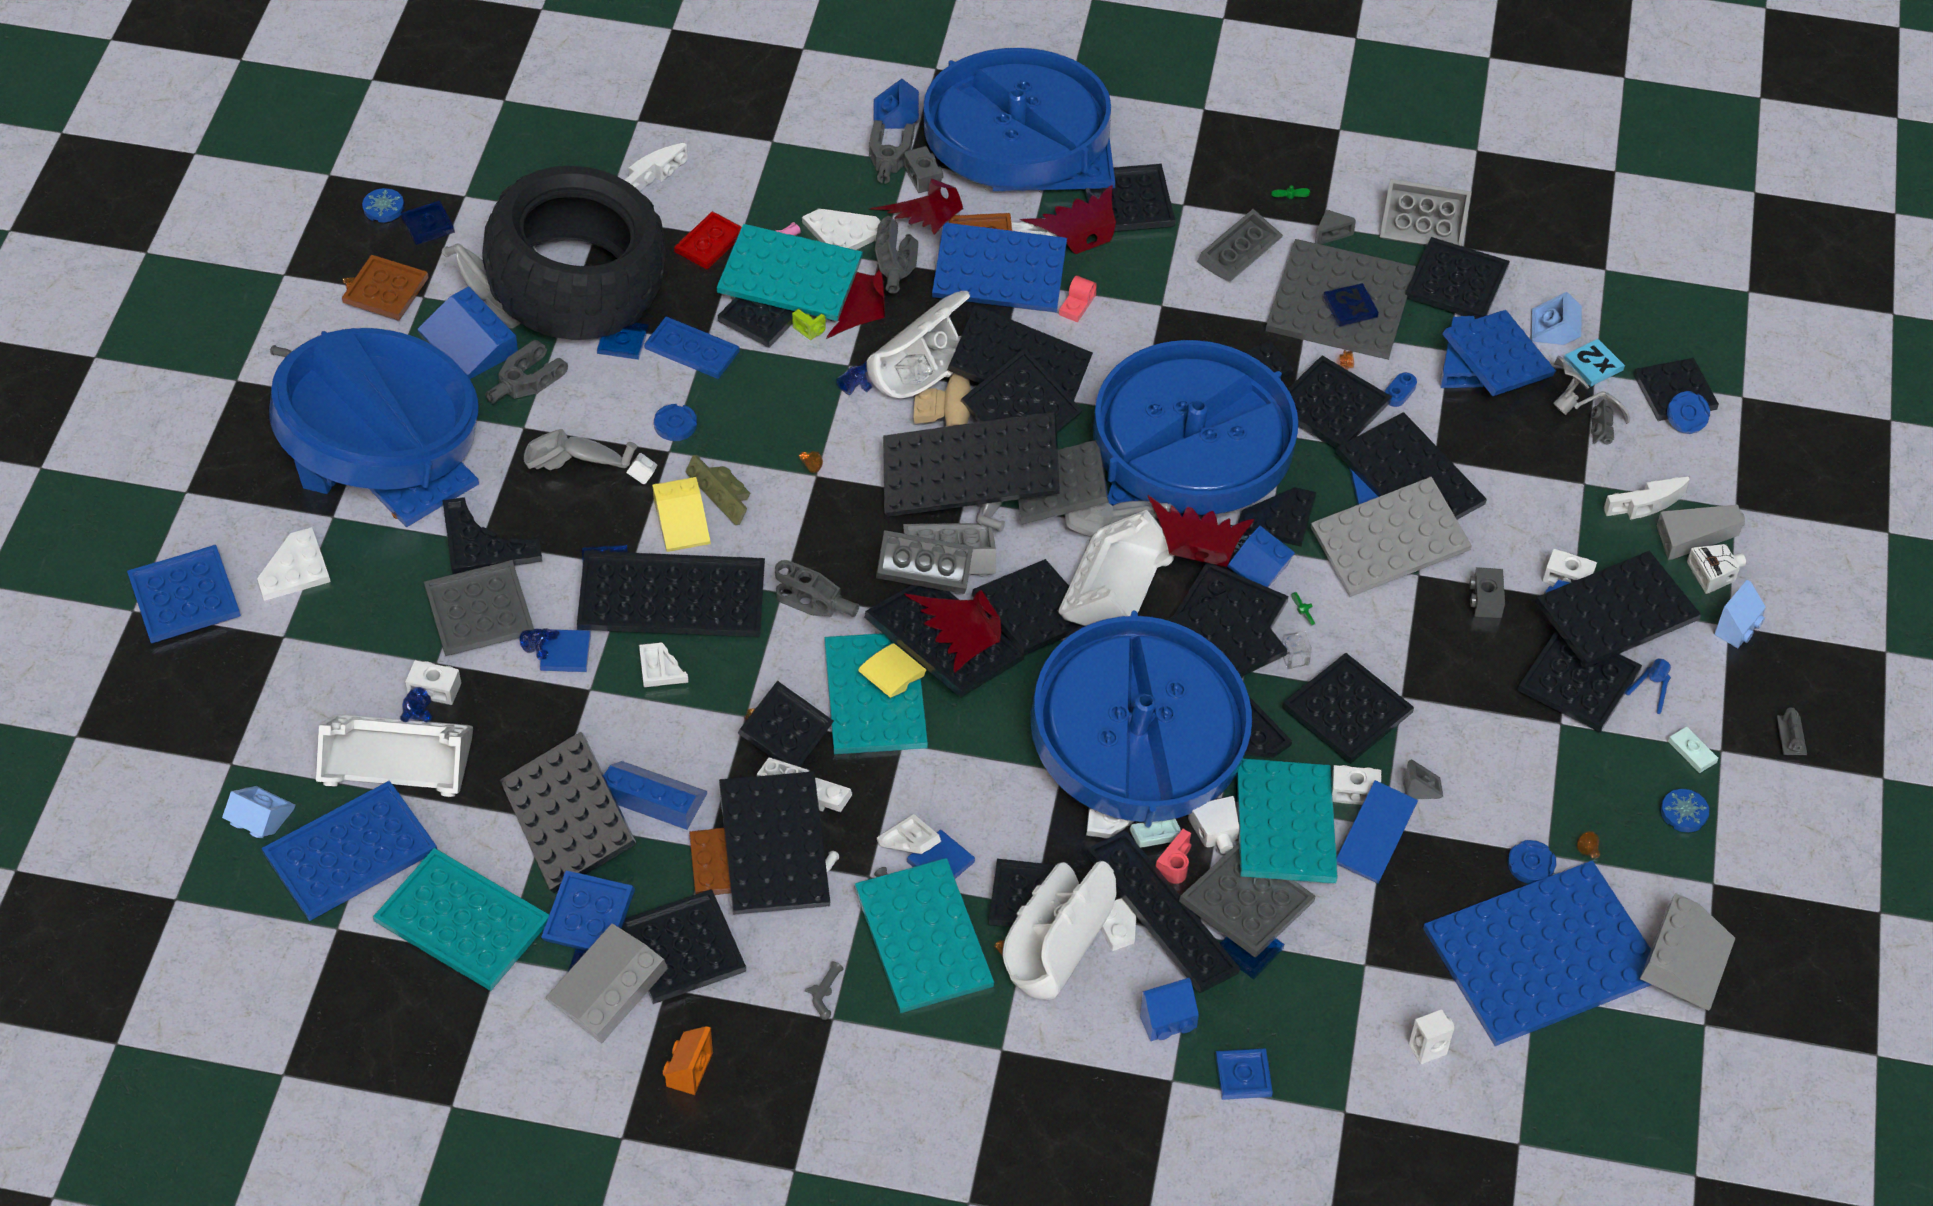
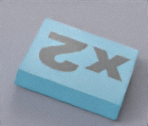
(1594, 362)

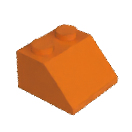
(689, 1060)

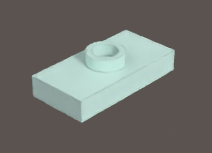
(1693, 749)
(1158, 833)

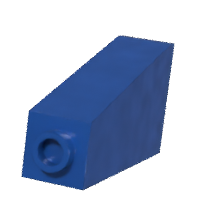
(1455, 370)

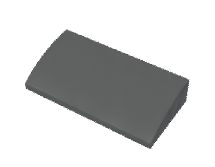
(1239, 246)
(924, 562)

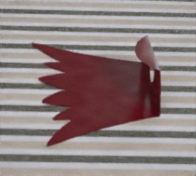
(931, 209)
(1081, 221)
(862, 304)
(1198, 538)
(962, 624)

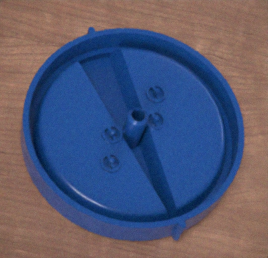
(1017, 117)
(373, 408)
(1195, 426)
(1140, 718)

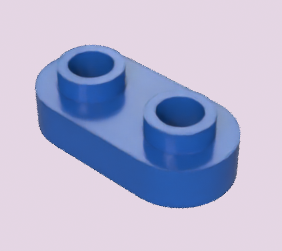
(1403, 386)

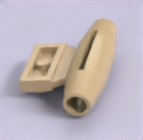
(935, 403)

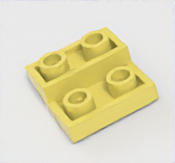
(892, 670)

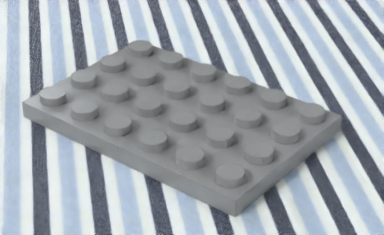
(1390, 536)

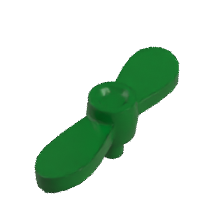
(1291, 192)
(1303, 608)

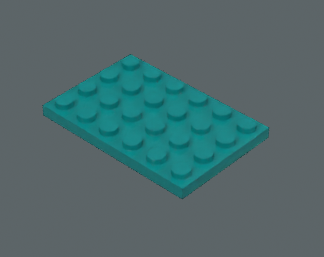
(790, 272)
(861, 711)
(1286, 821)
(462, 919)
(923, 935)

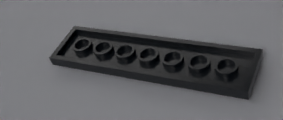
(1166, 918)

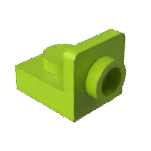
(807, 326)

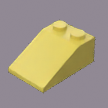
(681, 514)

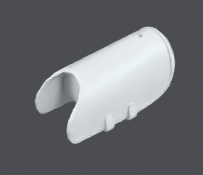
(928, 335)
(1057, 928)

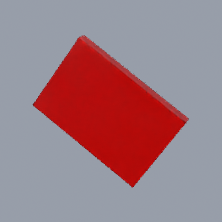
(708, 240)

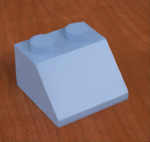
(1557, 320)
(1741, 616)
(257, 811)

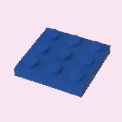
(586, 909)

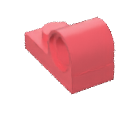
(1080, 296)
(1175, 857)

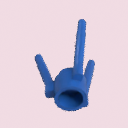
(1657, 673)

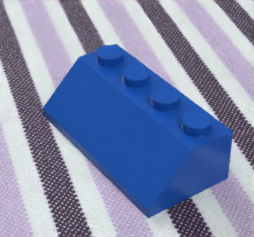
(654, 794)

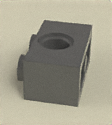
(922, 167)
(1488, 592)

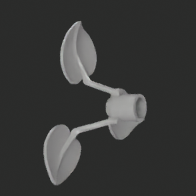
(1569, 398)

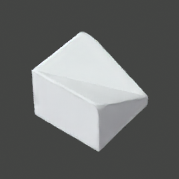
(642, 468)

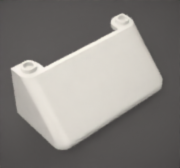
(1116, 570)
(393, 751)

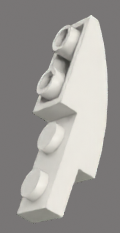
(657, 165)
(1653, 499)
(828, 793)

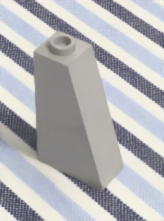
(1698, 528)

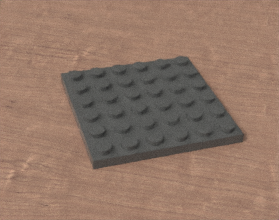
(1317, 268)

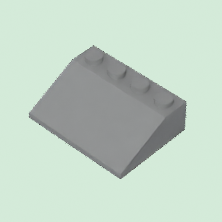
(1424, 211)
(972, 534)
(1688, 953)
(607, 982)

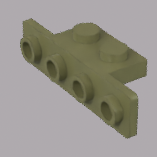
(720, 487)

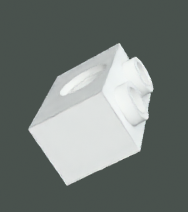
(1567, 567)
(439, 681)
(1343, 783)
(1431, 1036)

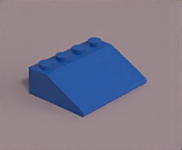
(469, 333)

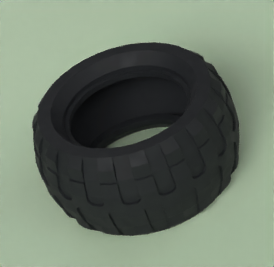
(582, 207)

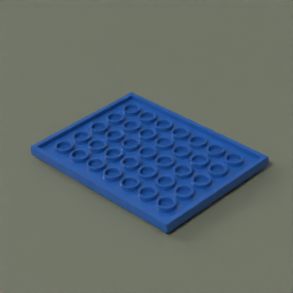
(1542, 952)

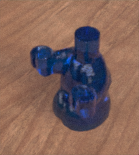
(852, 378)
(535, 640)
(414, 704)

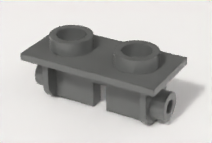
(1601, 423)
(1791, 733)

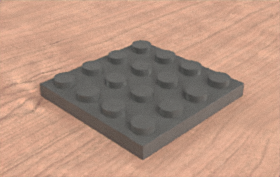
(1080, 484)
(478, 607)
(1246, 908)

